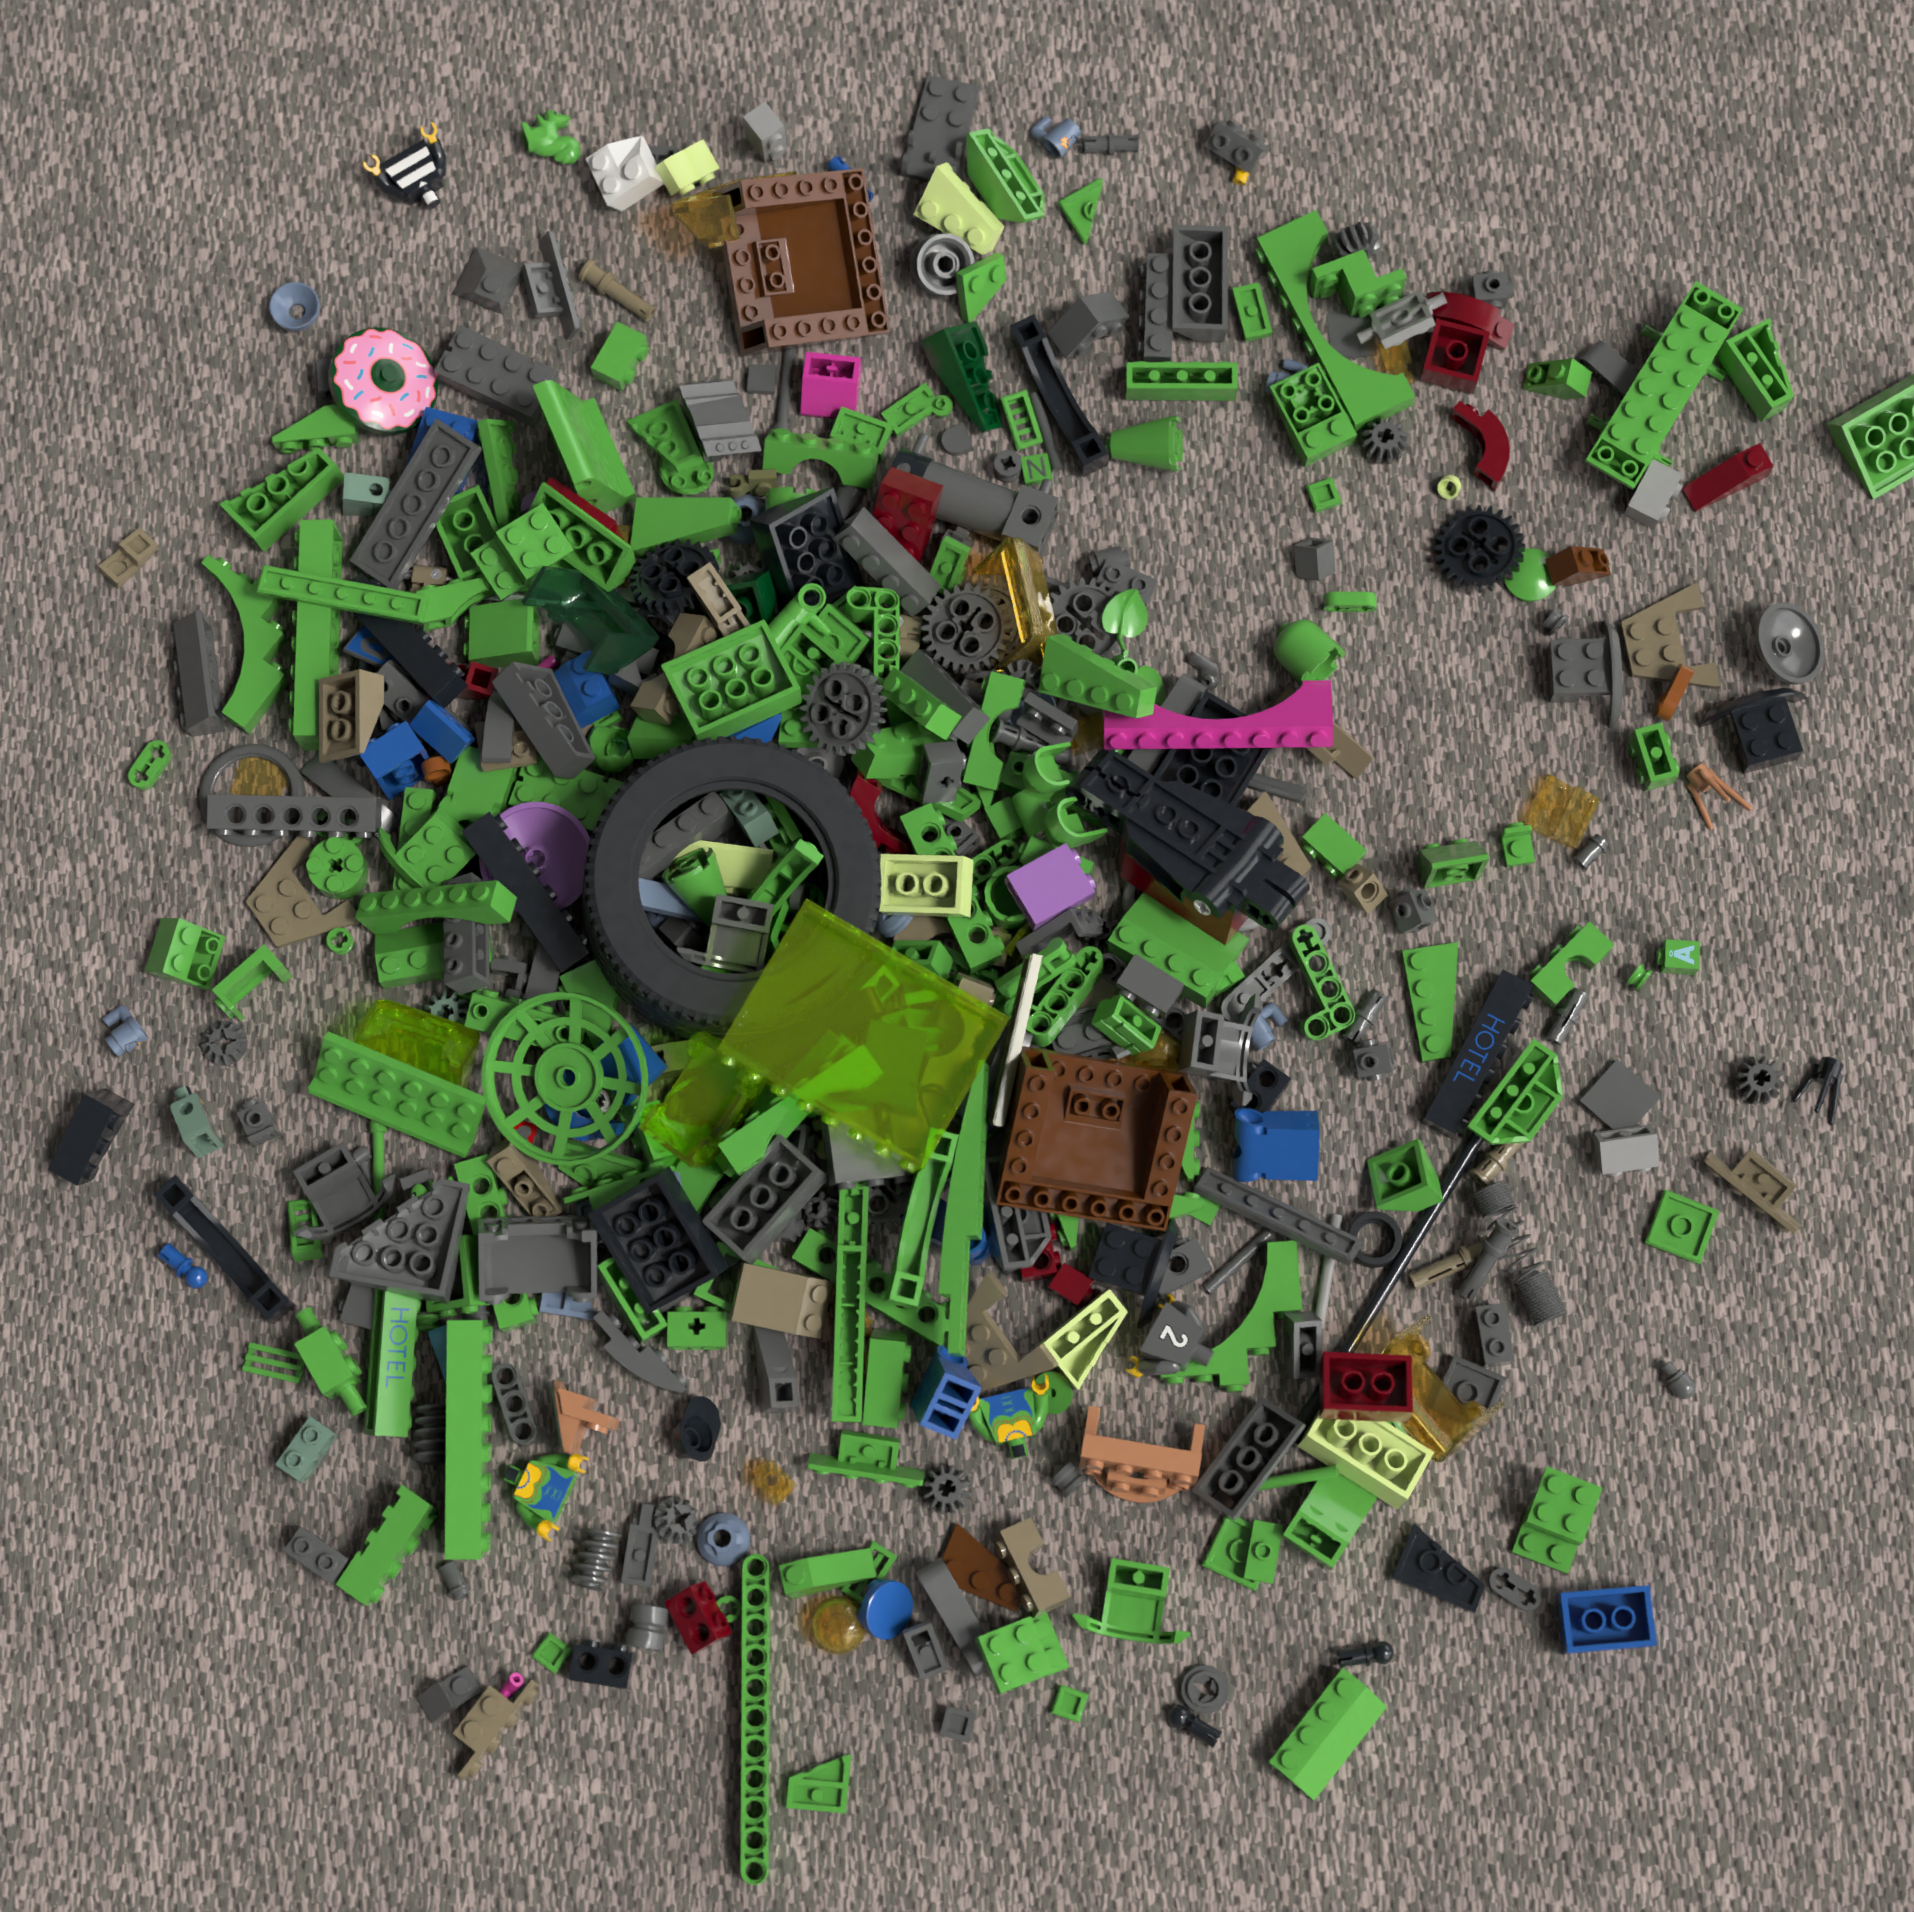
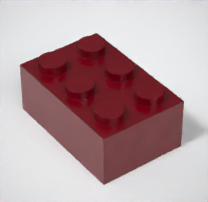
(908, 509)
(1365, 1387)

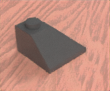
(489, 280)

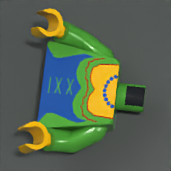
(1012, 1416)
(544, 1489)

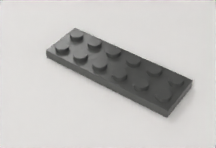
(415, 504)

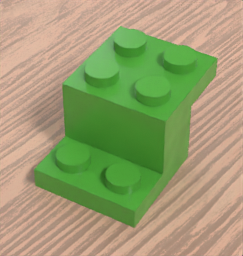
(1357, 283)
(520, 551)
(810, 651)
(1556, 1520)
(1021, 1653)

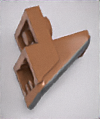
(574, 1415)

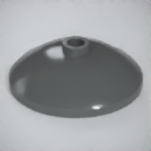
(1789, 643)

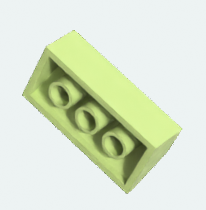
(739, 865)
(1369, 1455)

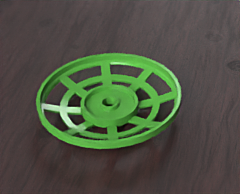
(550, 1081)

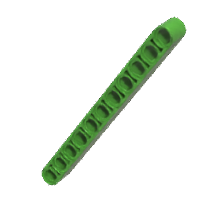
(762, 1732)

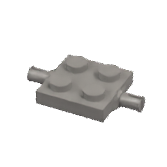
(1402, 319)

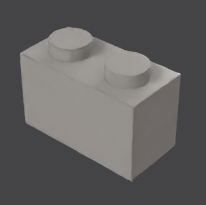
(765, 133)
(1653, 494)
(1626, 1150)

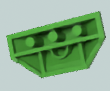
(1003, 178)
(1521, 1099)

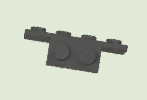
(549, 287)

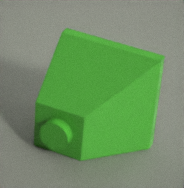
(1404, 1179)

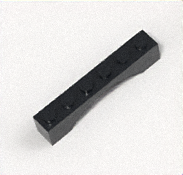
(1048, 379)
(224, 1249)

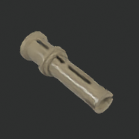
(607, 284)
(1493, 1163)
(1438, 1270)

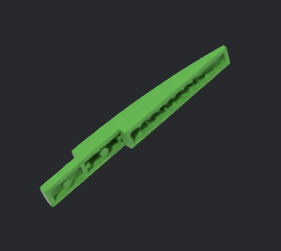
(964, 1212)
(850, 1304)

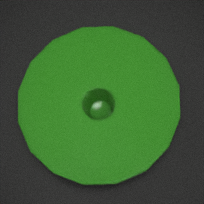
(1059, 1391)

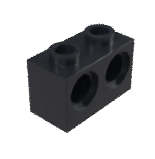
(1264, 1096)
(601, 1673)

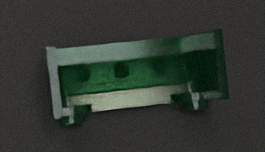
(599, 615)

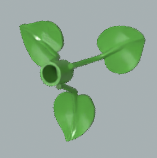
(1128, 617)

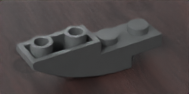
(646, 1365)

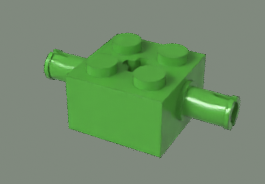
(328, 1362)

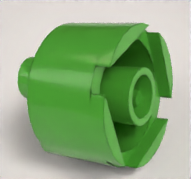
(338, 853)

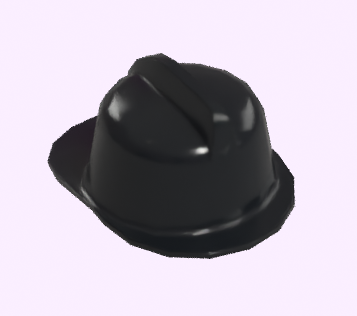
(697, 1431)

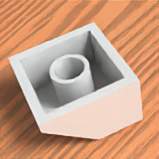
(625, 172)

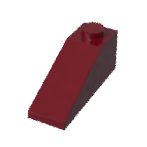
(1729, 477)

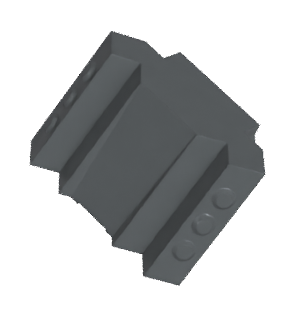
(717, 418)

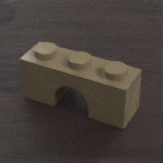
(1038, 1591)

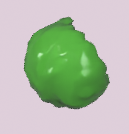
(610, 748)

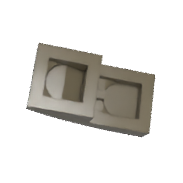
(130, 557)

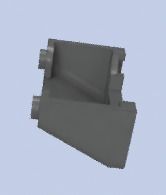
(537, 1257)

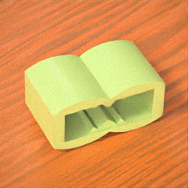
(687, 168)

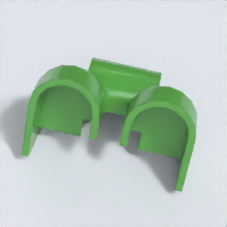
(1036, 809)

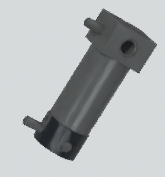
(983, 504)

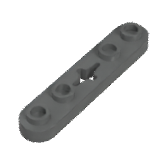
(1236, 999)

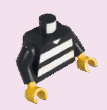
(413, 172)

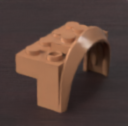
(1128, 1456)

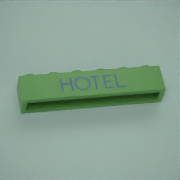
(391, 1364)

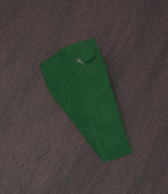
(959, 362)
(754, 595)

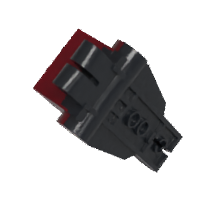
(1190, 848)

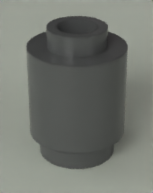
(1099, 558)

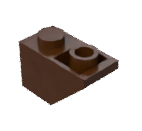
(1577, 565)

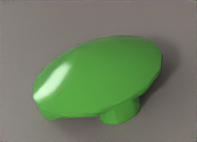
(689, 481)
(1533, 579)

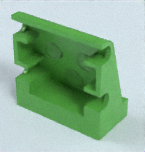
(584, 447)

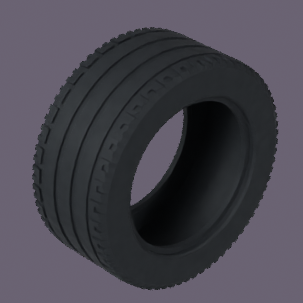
(620, 936)

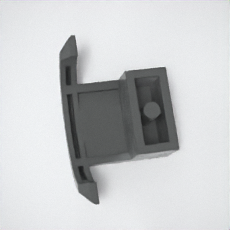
(1587, 669)
(736, 935)
(1220, 1047)
(339, 1193)

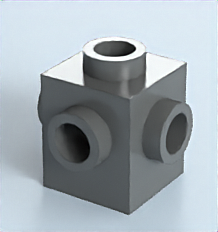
(1491, 288)
(1413, 910)
(1382, 1055)

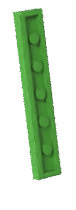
(342, 594)

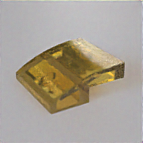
(1561, 811)

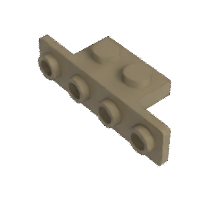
(1344, 751)
(1760, 1183)
(488, 1721)

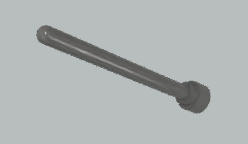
(785, 390)

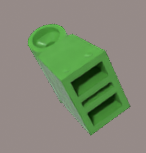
(477, 792)

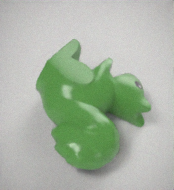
(546, 142)

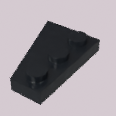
(1437, 1573)

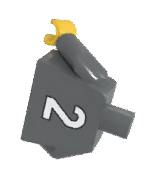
(1172, 1342)

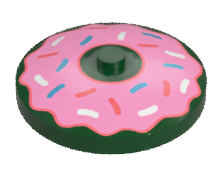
(382, 380)

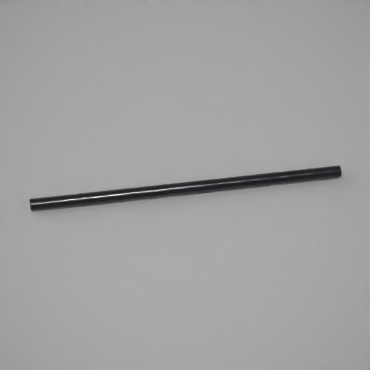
(1397, 1268)

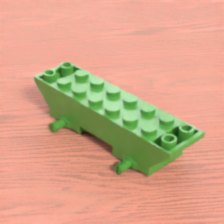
(1663, 386)

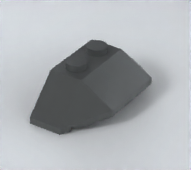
(1013, 1233)

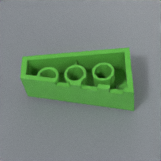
(283, 498)
(388, 1546)

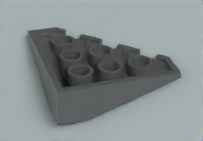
(411, 1250)

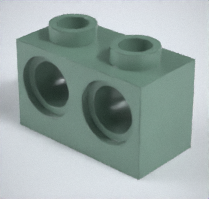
(750, 815)
(307, 1450)

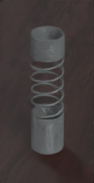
(1535, 1291)

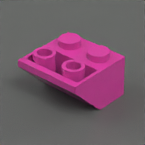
(829, 384)

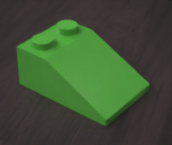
(1451, 863)

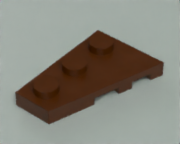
(979, 1571)

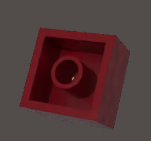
(1455, 356)

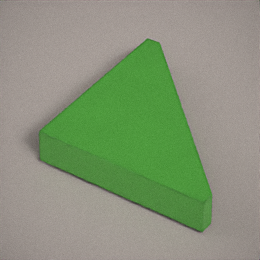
(1081, 207)

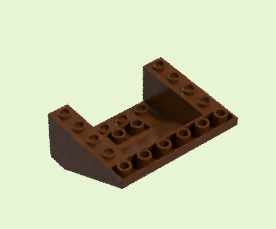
(803, 262)
(1094, 1138)

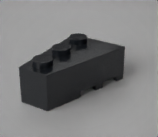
(90, 1135)

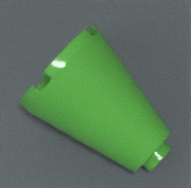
(1149, 444)
(697, 882)

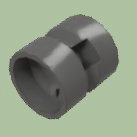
(646, 1627)

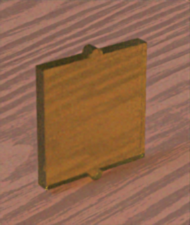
(259, 777)

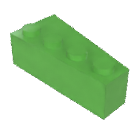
(1086, 678)

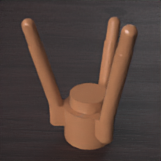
(1703, 779)

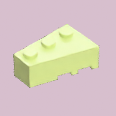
(957, 211)
(1084, 1336)

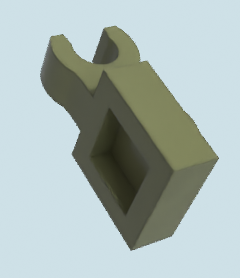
(757, 483)

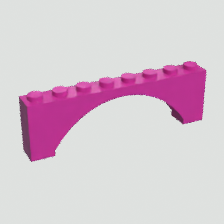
(1296, 722)

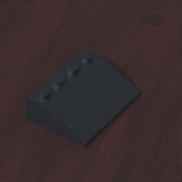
(801, 548)
(1214, 770)
(658, 1240)

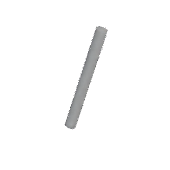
(1326, 1277)

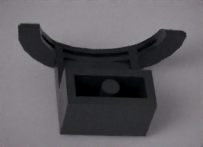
(1762, 728)
(1134, 1263)

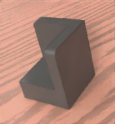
(1314, 558)

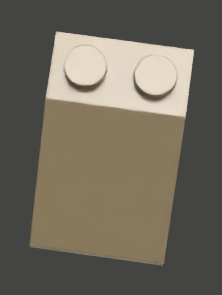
(348, 713)
(781, 1300)

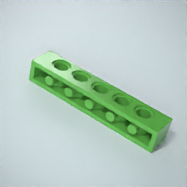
(975, 955)
(473, 1172)
(808, 1257)

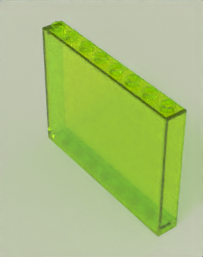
(862, 1037)

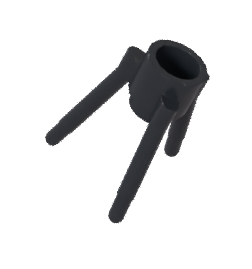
(1828, 1074)

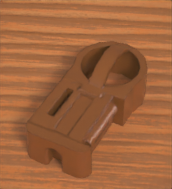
(1674, 693)
(437, 770)

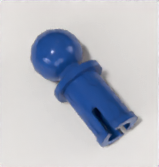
(195, 1276)

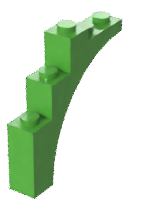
(259, 680)
(782, 879)
(1278, 1295)

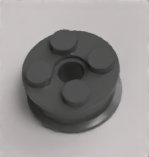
(925, 262)

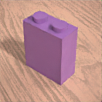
(1050, 886)

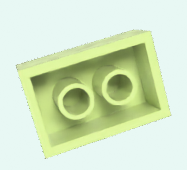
(926, 885)

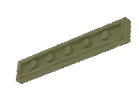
(1014, 1039)

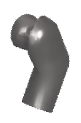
(1208, 669)

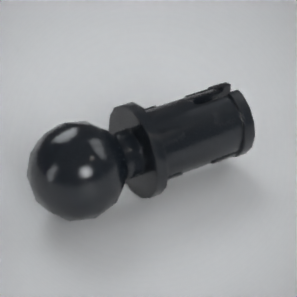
(1381, 1653)
(1180, 1717)

